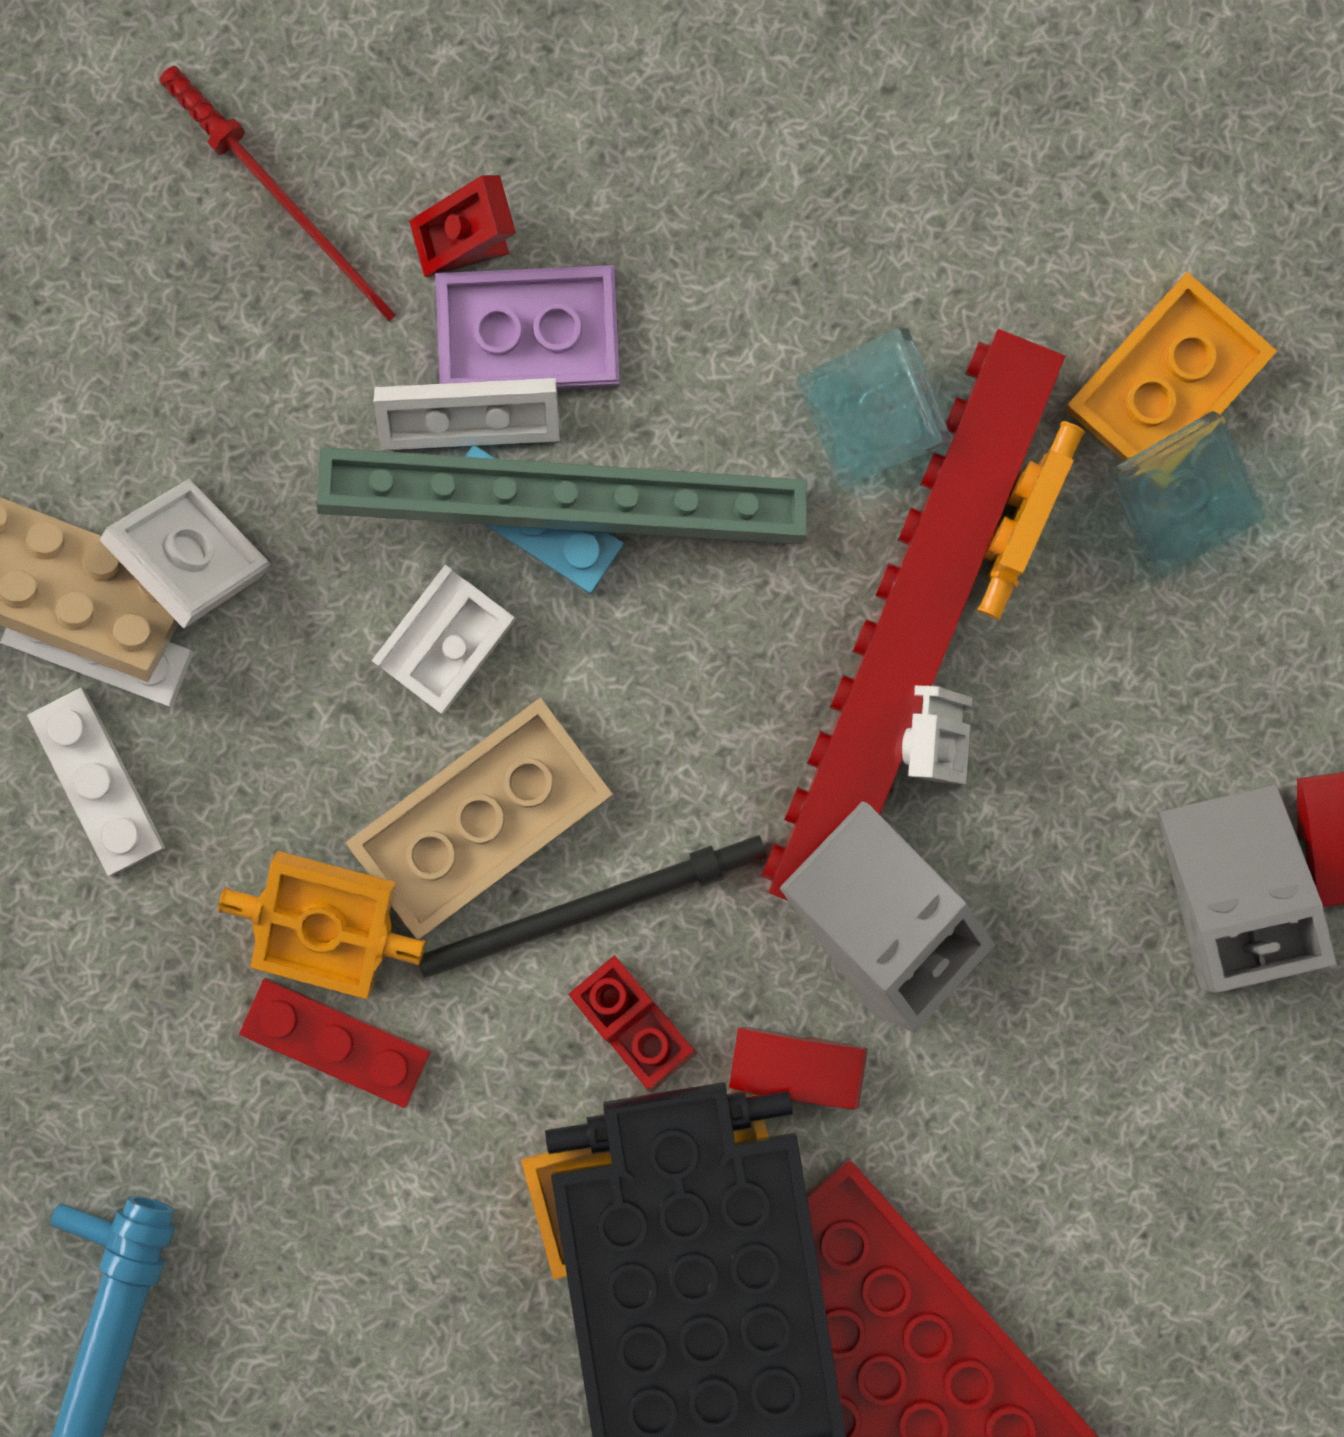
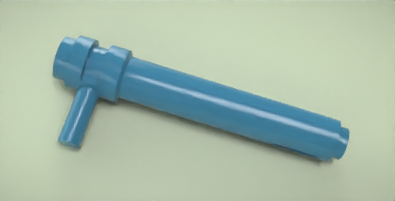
(129, 1269)

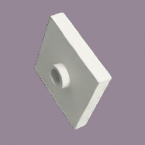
(185, 552)

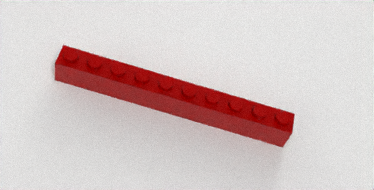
(922, 594)

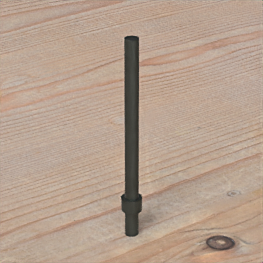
(703, 867)

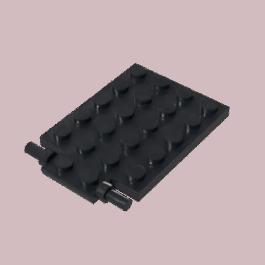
(695, 1271)

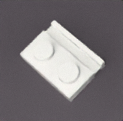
(444, 639)
(938, 739)

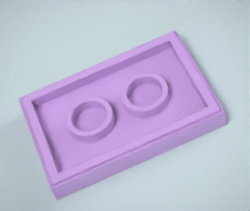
(529, 326)

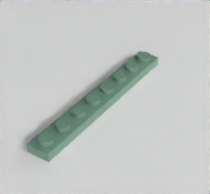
(561, 496)

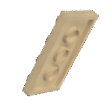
(76, 594)
(480, 818)

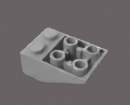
(1245, 890)
(887, 919)

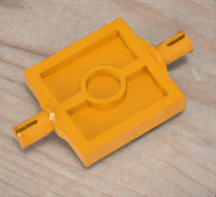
(1017, 537)
(322, 924)

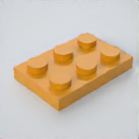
(1170, 371)

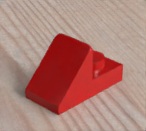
(464, 227)

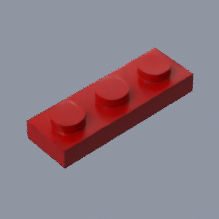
(335, 1042)

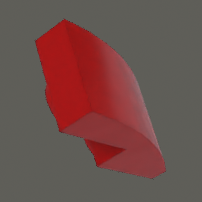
(1322, 828)
(632, 1023)
(808, 1067)

